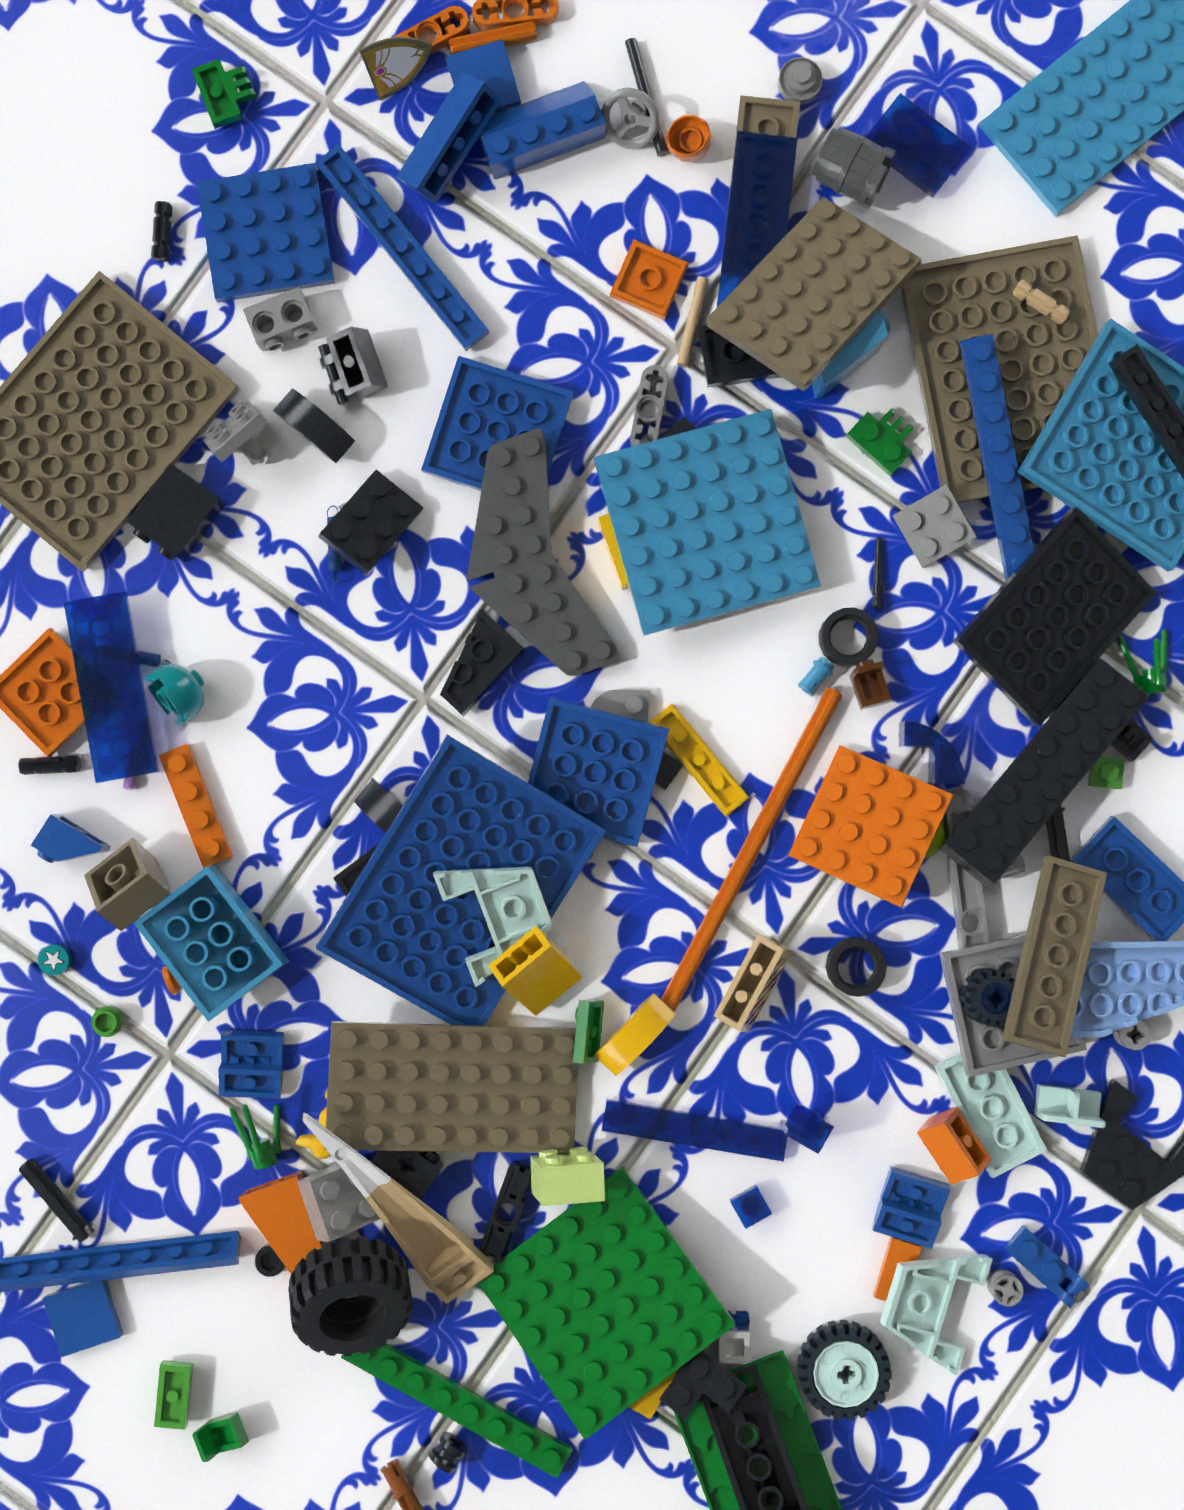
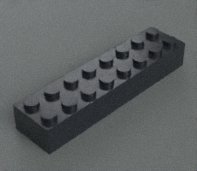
(1044, 773)

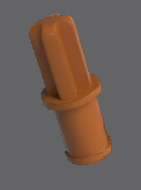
(400, 1486)

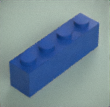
(449, 137)

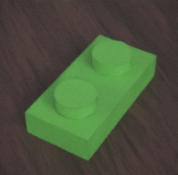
(173, 1394)

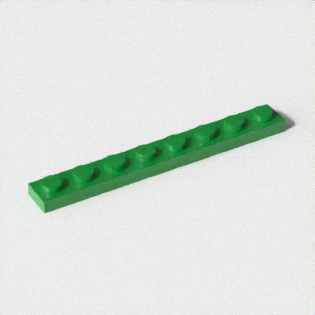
(464, 1407)

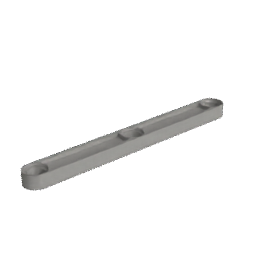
(965, 889)

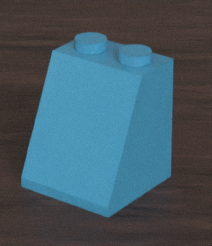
(854, 355)

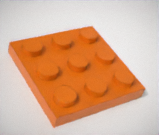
(43, 693)

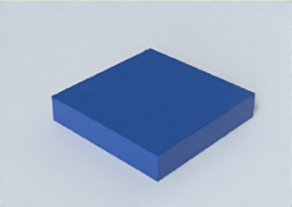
(82, 1316)

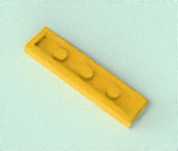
(700, 761)

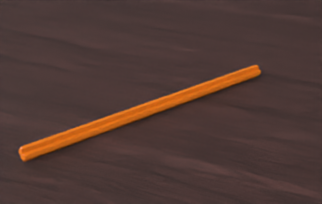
(751, 848)

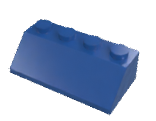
(542, 129)

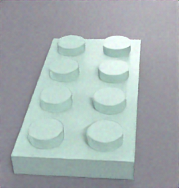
(994, 1114)

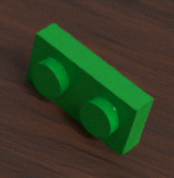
(588, 1030)

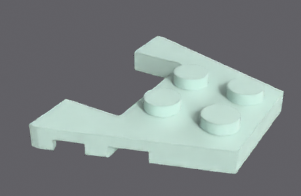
(509, 904)
(921, 1299)

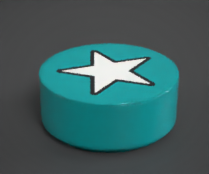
(54, 959)

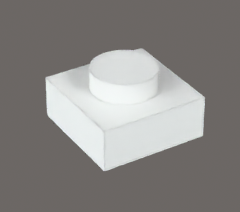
(734, 1347)

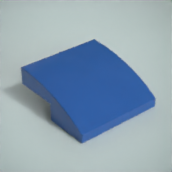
(489, 65)
(251, 1064)
(911, 1207)

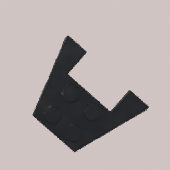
(1123, 1161)

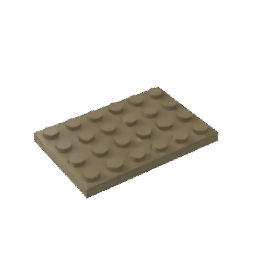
(813, 293)

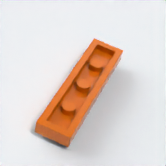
(196, 805)

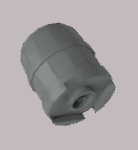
(853, 165)

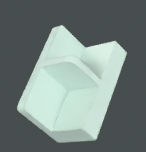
(1068, 1105)

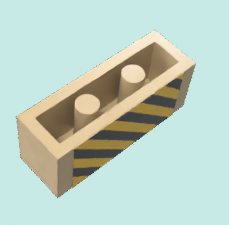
(752, 983)

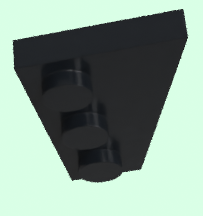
(484, 659)

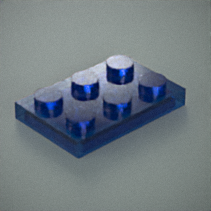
(924, 146)

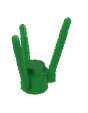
(1153, 679)
(259, 1151)

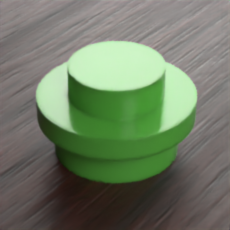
(107, 1021)

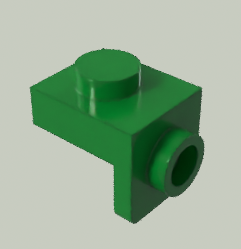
(220, 1435)

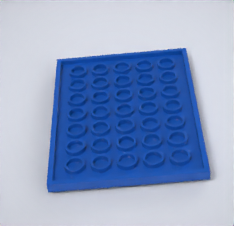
(456, 818)

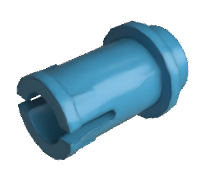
(816, 676)

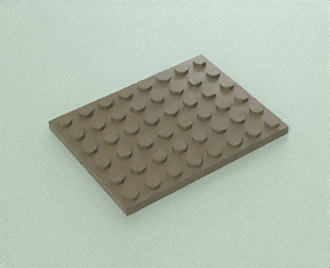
(1034, 354)
(100, 418)

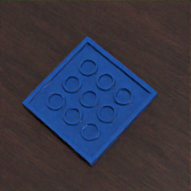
(265, 232)
(487, 408)
(599, 765)

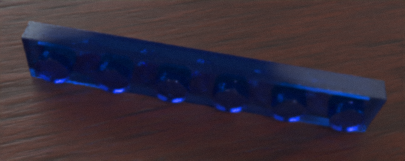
(694, 1129)

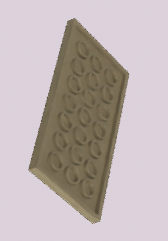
(452, 1087)

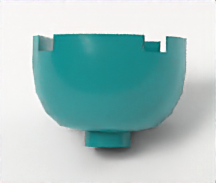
(177, 691)

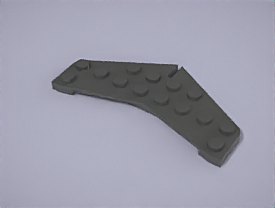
(516, 546)

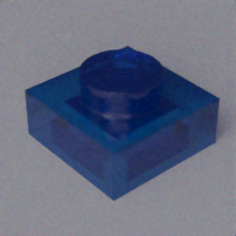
(750, 1206)

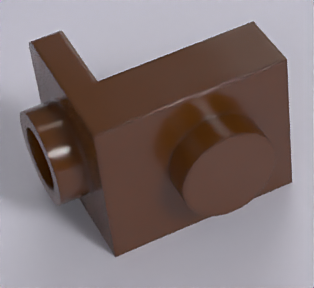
(870, 684)

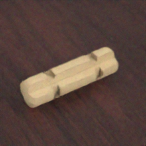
(1041, 302)

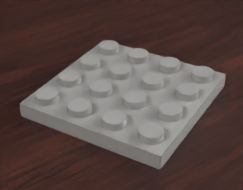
(981, 1044)

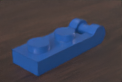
(1045, 1265)

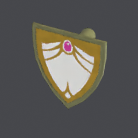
(394, 62)

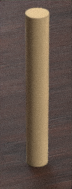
(692, 321)

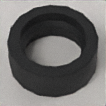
(844, 614)
(876, 978)

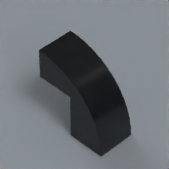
(314, 425)
(379, 804)

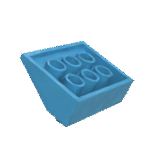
(211, 942)

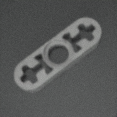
(641, 399)

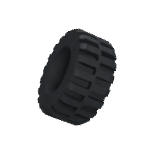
(345, 1269)

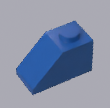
(65, 841)

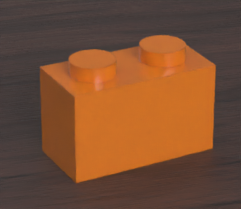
(954, 1145)

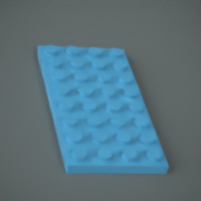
(1095, 102)

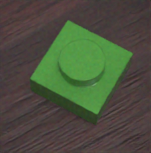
(1107, 773)

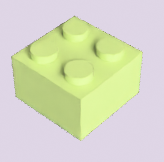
(567, 1177)

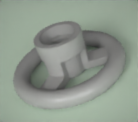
(636, 108)

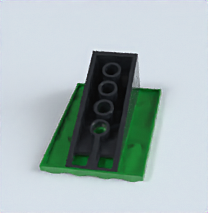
(759, 1446)

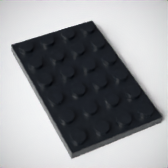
(1054, 616)

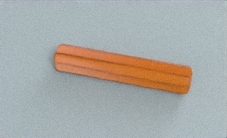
(510, 35)

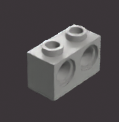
(278, 312)

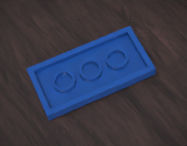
(1135, 879)

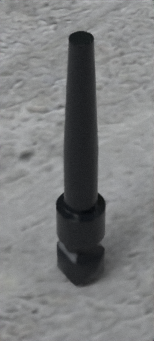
(878, 588)

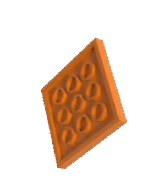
(871, 826)

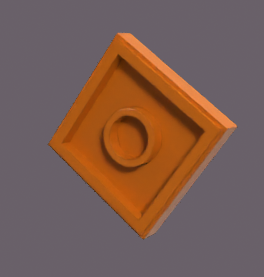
(649, 279)

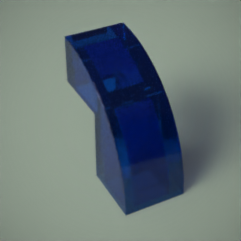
(943, 760)

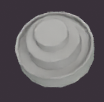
(800, 80)

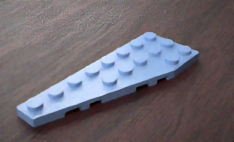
(1128, 985)

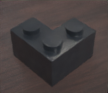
(703, 1378)

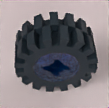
(980, 994)

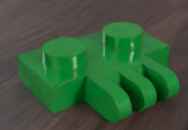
(223, 91)
(881, 440)

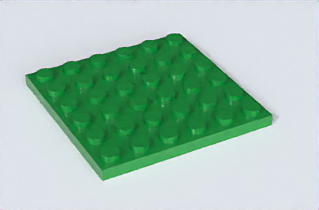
(605, 1303)

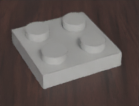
(935, 526)

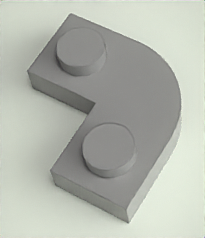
(625, 703)

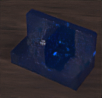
(807, 1127)

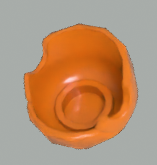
(689, 138)

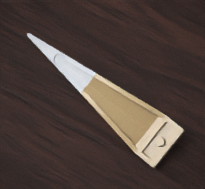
(433, 1245)

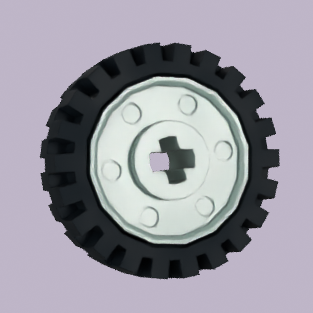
(824, 1359)

